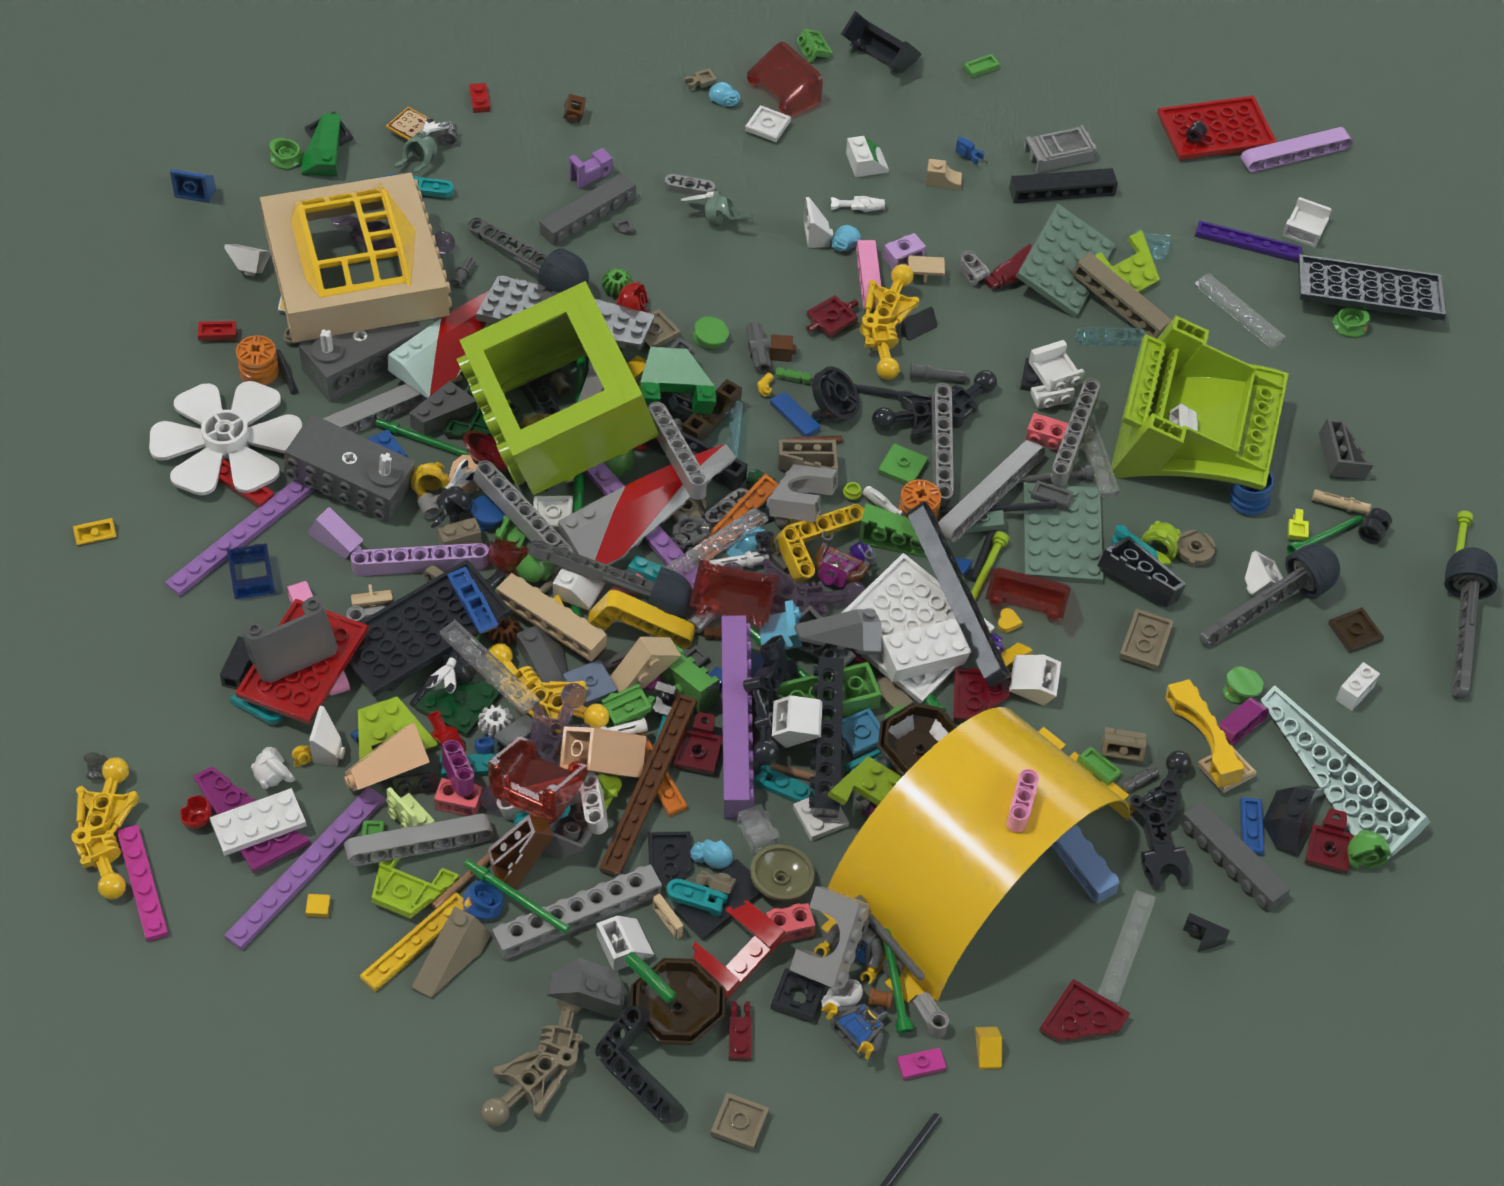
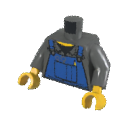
(868, 950)
(858, 1027)

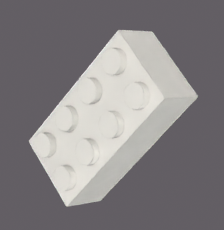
(924, 650)

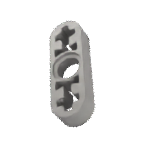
(684, 180)
(730, 500)

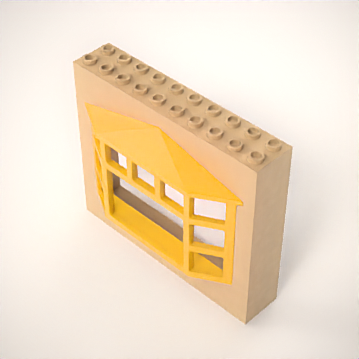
(363, 306)

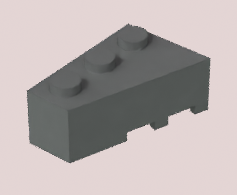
(441, 407)
(1342, 452)

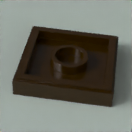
(1355, 630)

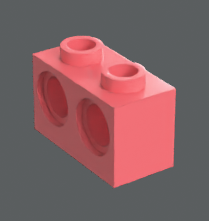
(1046, 431)
(456, 803)
(793, 928)

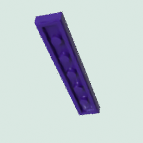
(1248, 241)

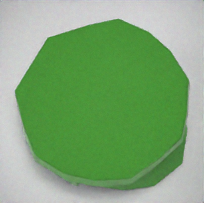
(285, 153)
(1351, 322)
(710, 332)
(1242, 685)

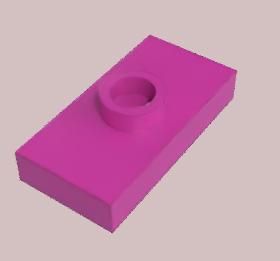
(921, 1063)

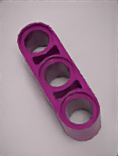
(1243, 720)
(457, 767)

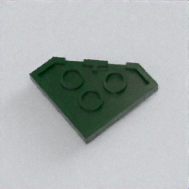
(460, 707)

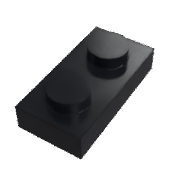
(1029, 377)

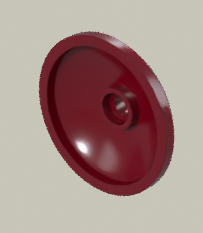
(483, 448)

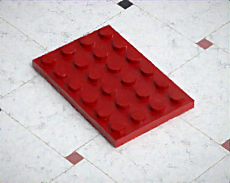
(1231, 125)
(307, 689)

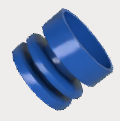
(1251, 500)

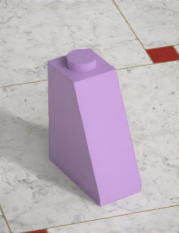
(335, 534)

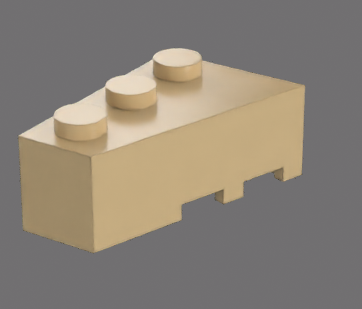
(645, 662)

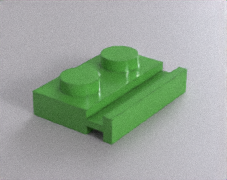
(627, 705)

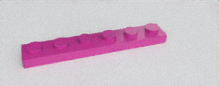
(142, 883)

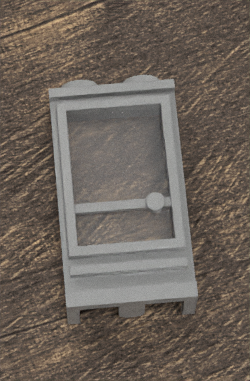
(1060, 149)

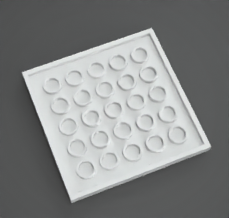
(904, 600)

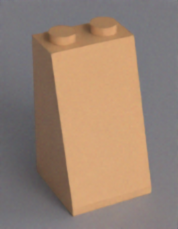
(604, 751)
(394, 756)

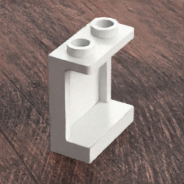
(1307, 222)
(1055, 367)

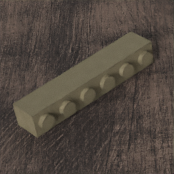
(1120, 295)

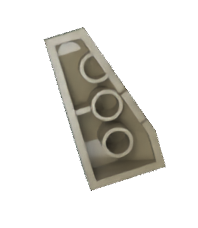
(454, 949)

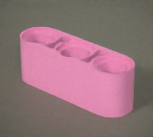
(1019, 809)

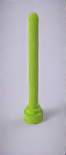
(1464, 520)
(999, 541)

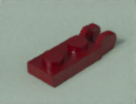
(740, 1034)

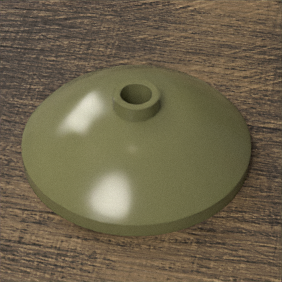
(785, 864)

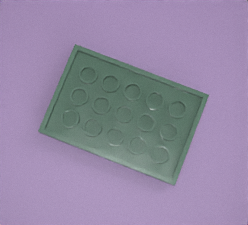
(1054, 256)
(1062, 541)

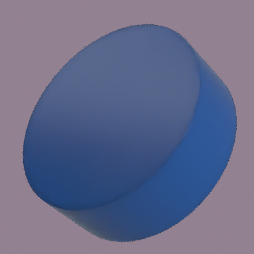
(484, 745)

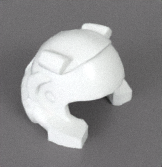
(270, 768)

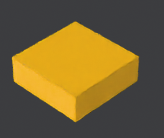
(318, 905)

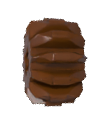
(505, 632)

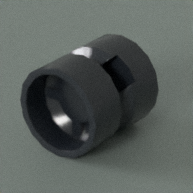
(1375, 526)

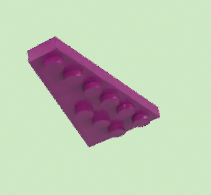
(225, 797)

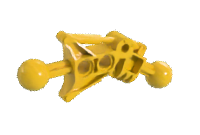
(880, 327)
(594, 715)
(99, 840)

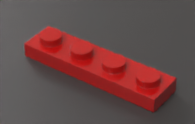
(256, 497)

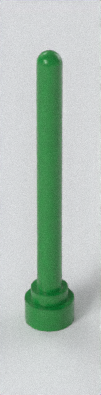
(1292, 547)
(903, 1023)

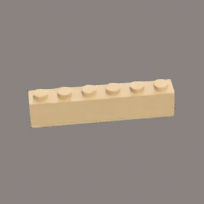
(552, 617)

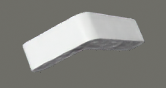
(587, 795)

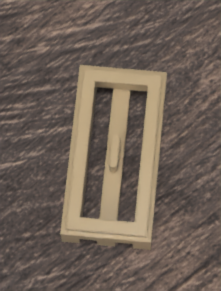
(668, 916)

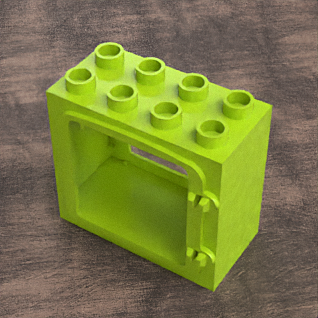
(534, 345)

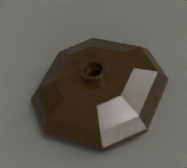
(912, 729)
(697, 995)

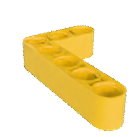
(813, 531)
(641, 616)

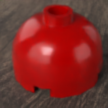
(633, 297)

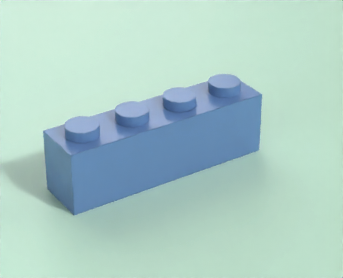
(1086, 865)

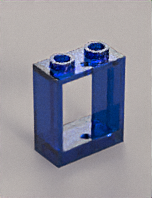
(251, 586)

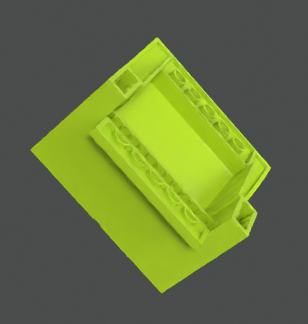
(1234, 406)

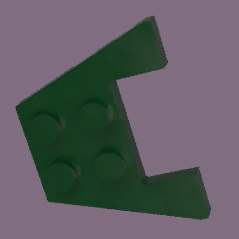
(459, 429)

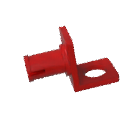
(441, 731)

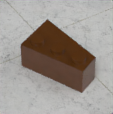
(519, 849)

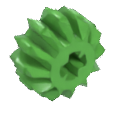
(615, 280)

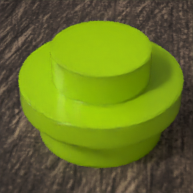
(852, 491)

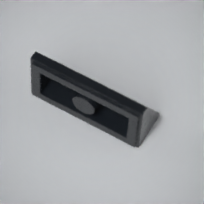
(919, 324)

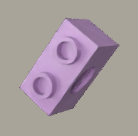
(899, 250)

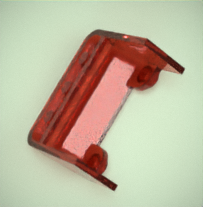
(1028, 592)

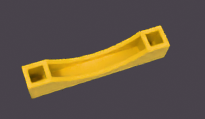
(1186, 702)

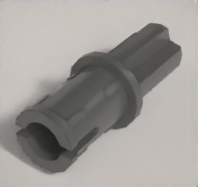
(463, 272)

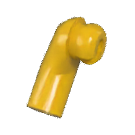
(763, 384)

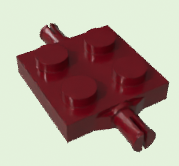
(832, 316)

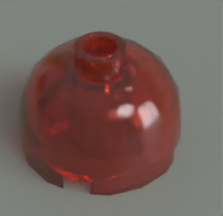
(506, 555)

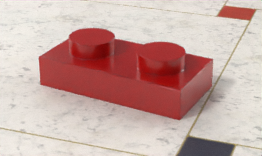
(479, 97)
(217, 330)

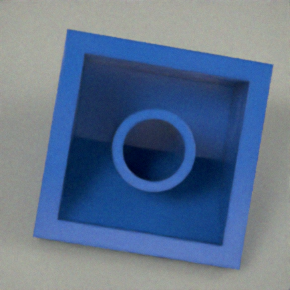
(192, 185)

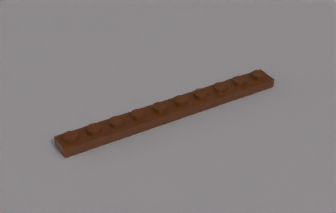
(648, 785)

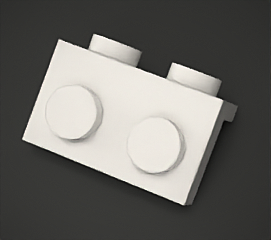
(1047, 399)

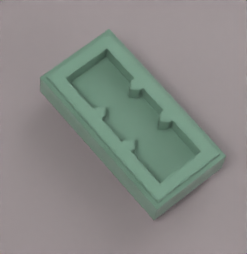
(989, 521)

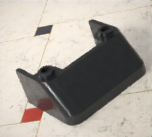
(880, 44)

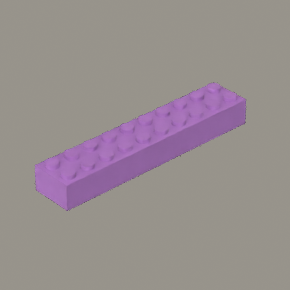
(736, 716)

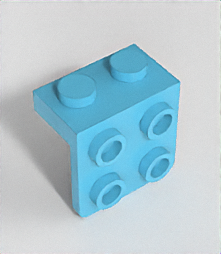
(783, 625)

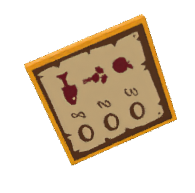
(407, 123)

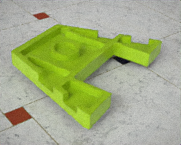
(1138, 269)
(382, 721)
(868, 780)
(407, 893)

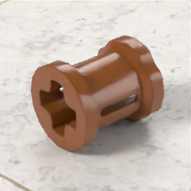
(880, 998)

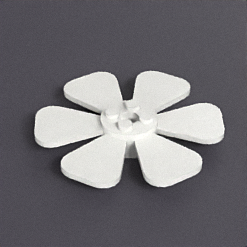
(224, 436)

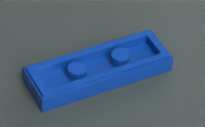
(795, 414)
(1252, 824)

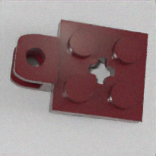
(701, 738)
(1330, 834)

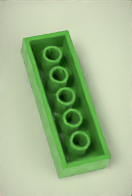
(859, 689)

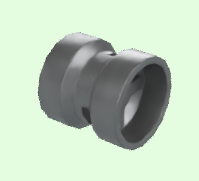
(448, 136)

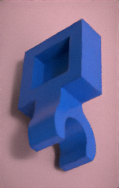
(967, 150)

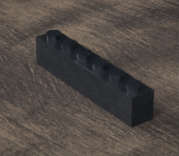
(1063, 185)

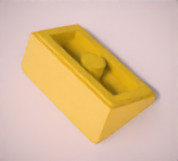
(94, 531)
(1017, 649)

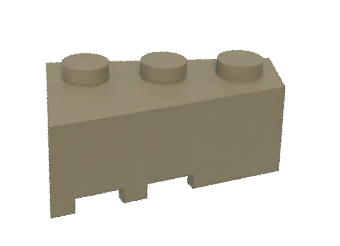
(807, 453)

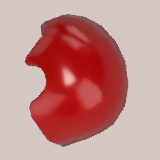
(196, 812)

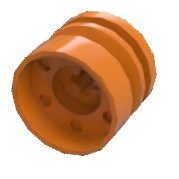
(257, 360)
(918, 491)

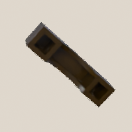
(704, 424)

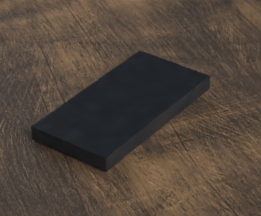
(705, 923)

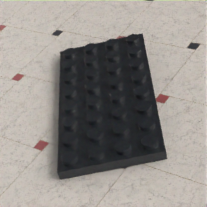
(1371, 287)
(407, 631)

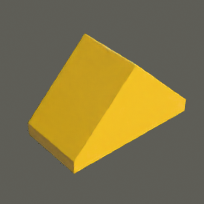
(988, 1047)

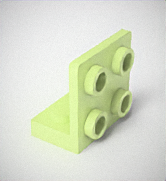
(406, 810)

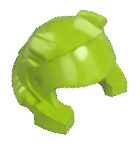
(1164, 534)

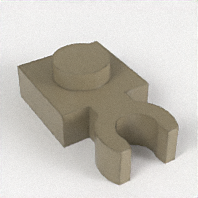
(701, 78)
(719, 882)

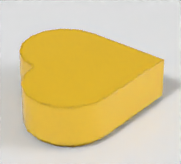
(1008, 621)

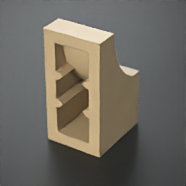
(942, 176)

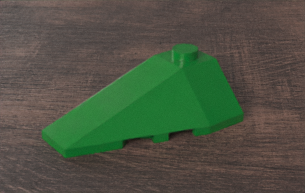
(323, 149)

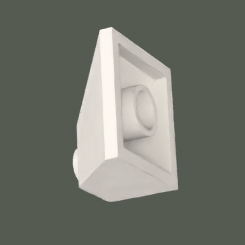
(816, 226)
(248, 258)
(1261, 573)
(577, 588)
(325, 741)

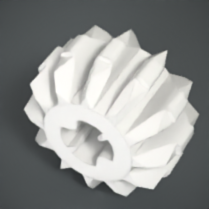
(494, 720)

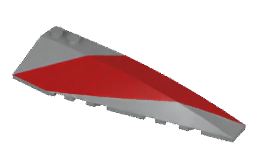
(624, 517)

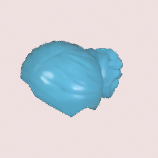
(724, 95)
(845, 238)
(714, 854)

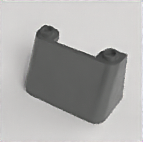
(291, 645)

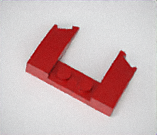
(766, 938)

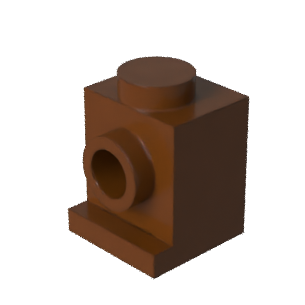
(574, 112)

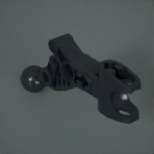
(765, 684)
(1161, 854)

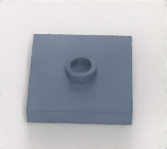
(596, 679)

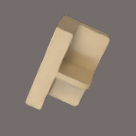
(927, 266)
(372, 599)

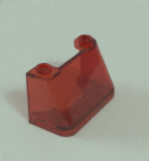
(788, 78)
(734, 592)
(532, 782)

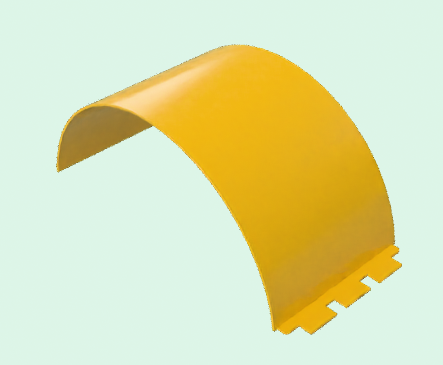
(940, 843)

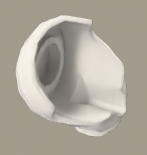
(844, 996)

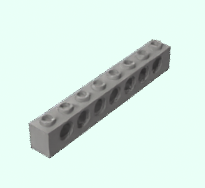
(590, 912)

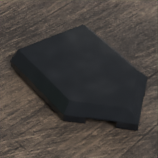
(670, 854)

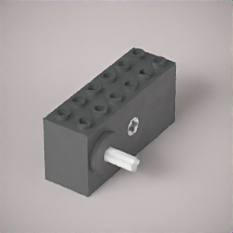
(352, 359)
(349, 468)

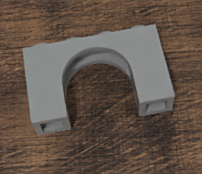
(789, 497)
(850, 917)

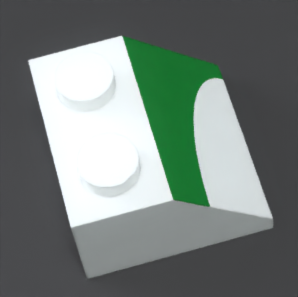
(865, 157)

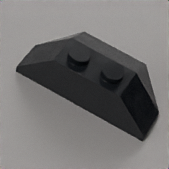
(1291, 816)

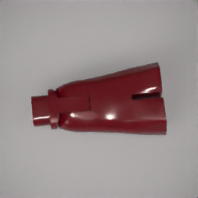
(1005, 273)

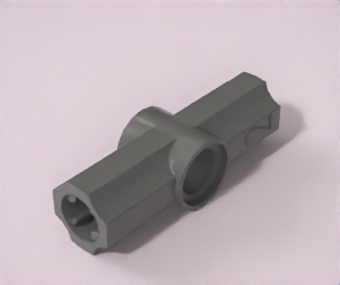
(758, 347)

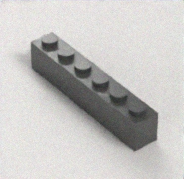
(587, 209)
(1235, 856)

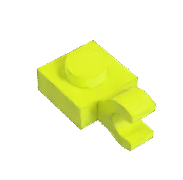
(1297, 527)

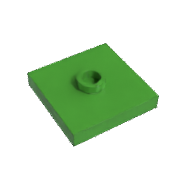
(902, 464)

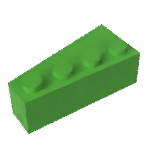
(889, 532)
(692, 681)

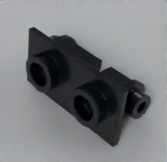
(415, 784)

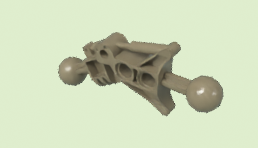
(552, 1051)

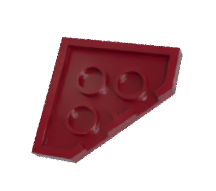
(974, 695)
(1083, 1015)

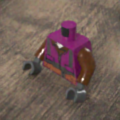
(838, 567)

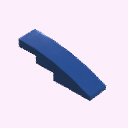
(472, 600)

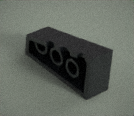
(1142, 571)

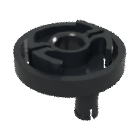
(826, 397)

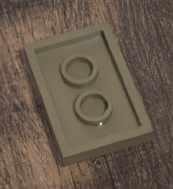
(1146, 639)

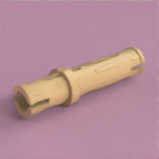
(1341, 502)

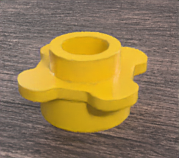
(301, 755)

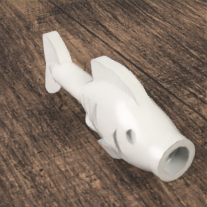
(860, 203)
(880, 500)

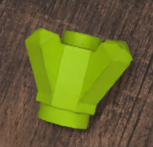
(610, 785)

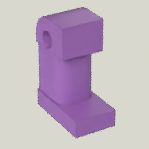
(591, 169)

